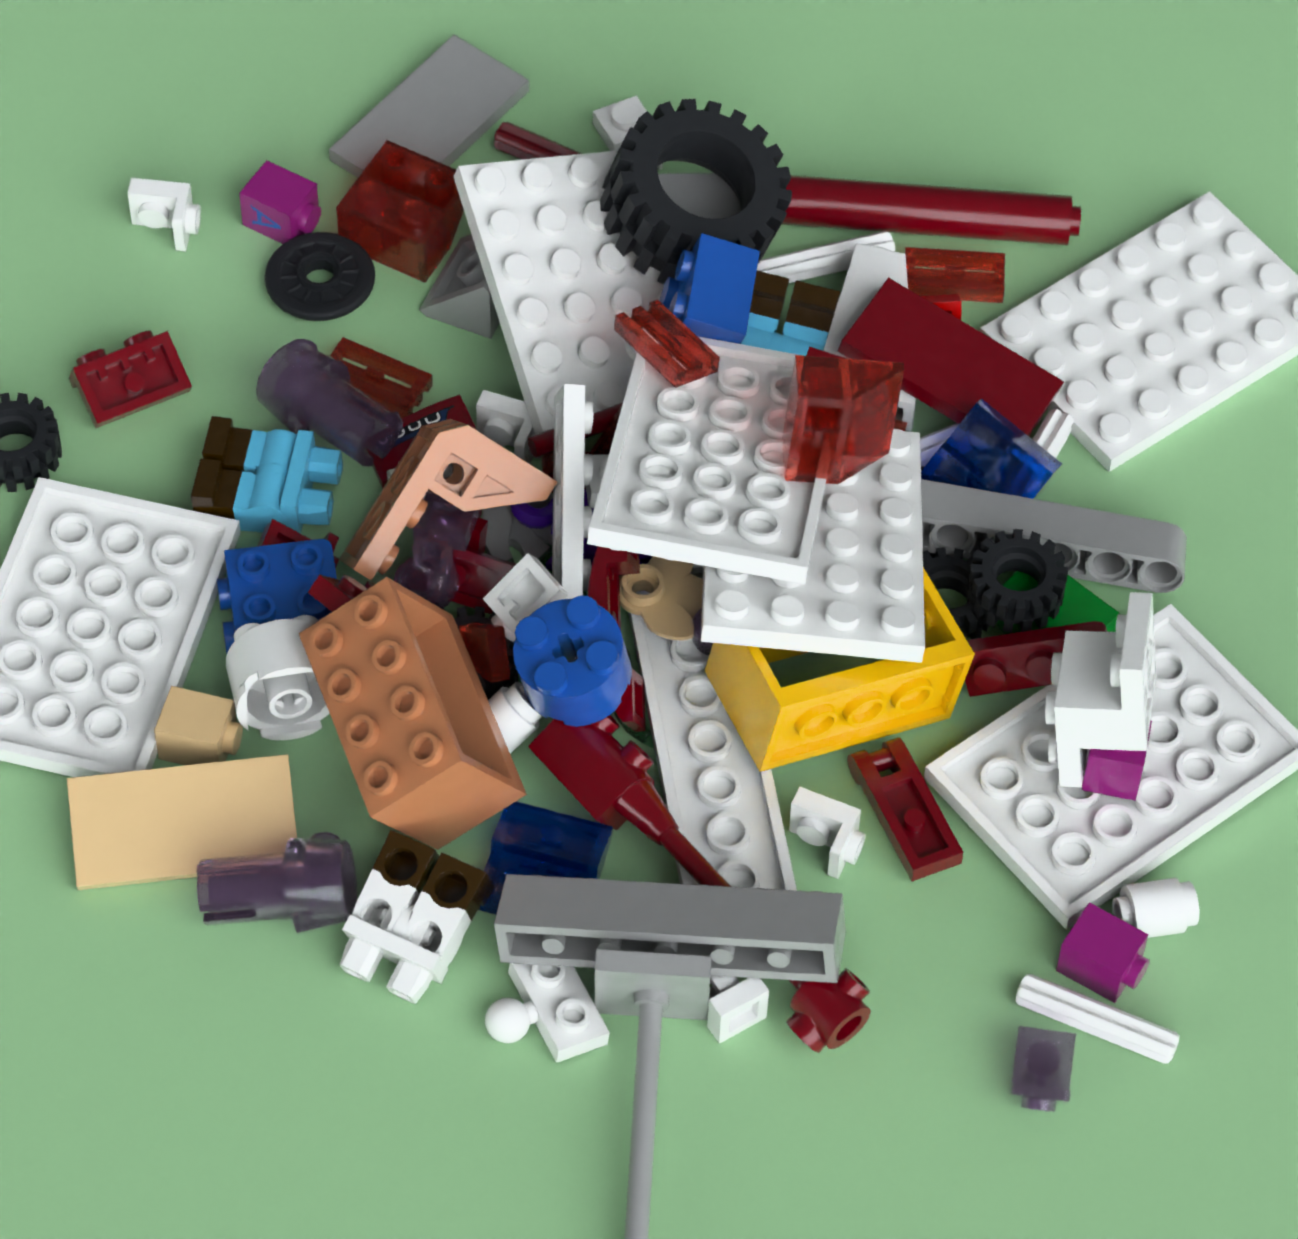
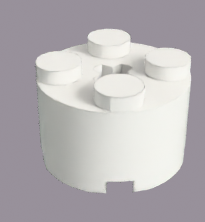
(275, 680)

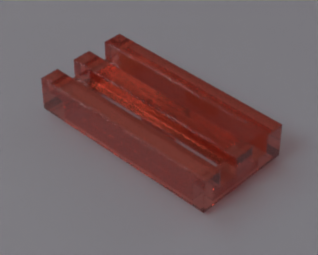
(954, 279)
(674, 341)
(372, 380)

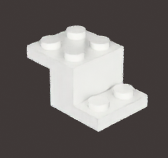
(1102, 690)

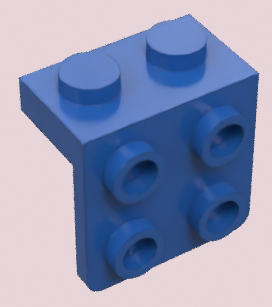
(273, 583)

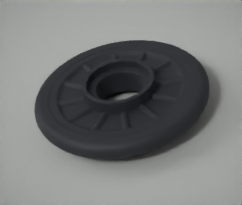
(313, 301)

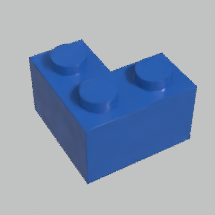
(713, 288)

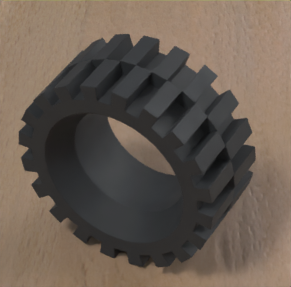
(656, 225)

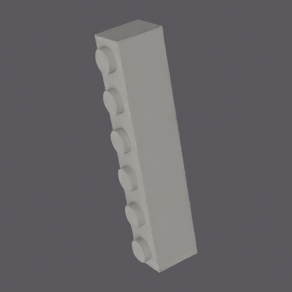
(741, 928)

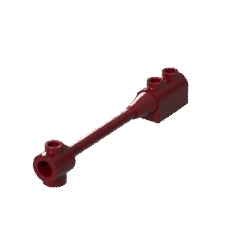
(616, 788)

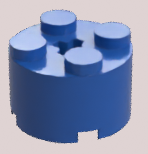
(572, 661)

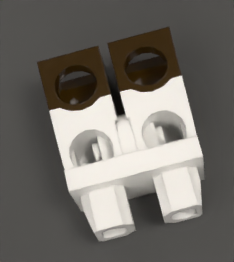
(412, 915)

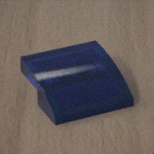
(544, 844)

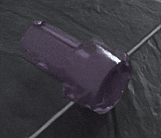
(316, 395)
(307, 883)

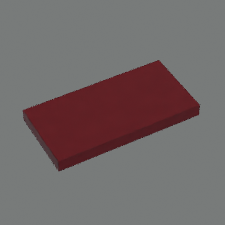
(948, 360)

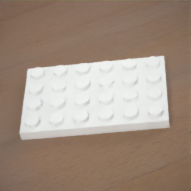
(555, 275)
(1159, 328)
(703, 470)
(861, 577)
(100, 624)
(1205, 759)

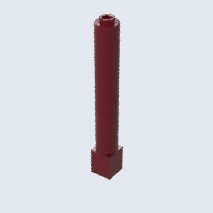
(932, 210)

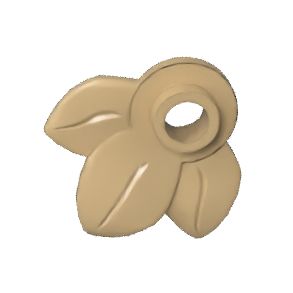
(672, 598)

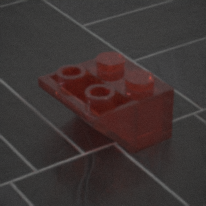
(402, 211)
(838, 416)

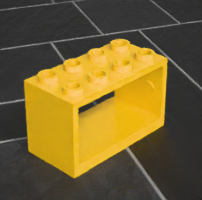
(845, 706)

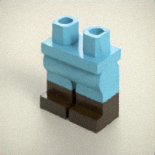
(807, 318)
(265, 477)

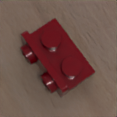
(129, 378)

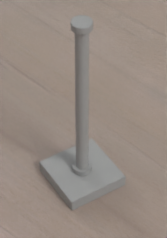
(652, 989)

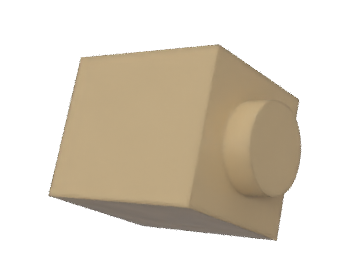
(197, 728)

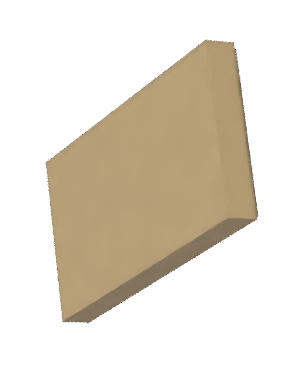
(170, 818)

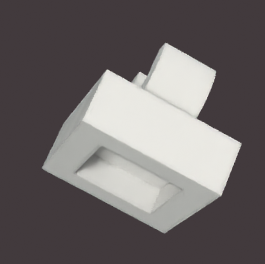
(735, 1005)

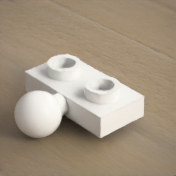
(556, 1004)

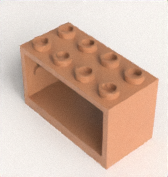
(411, 714)

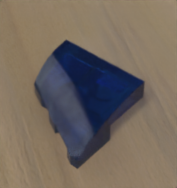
(991, 456)

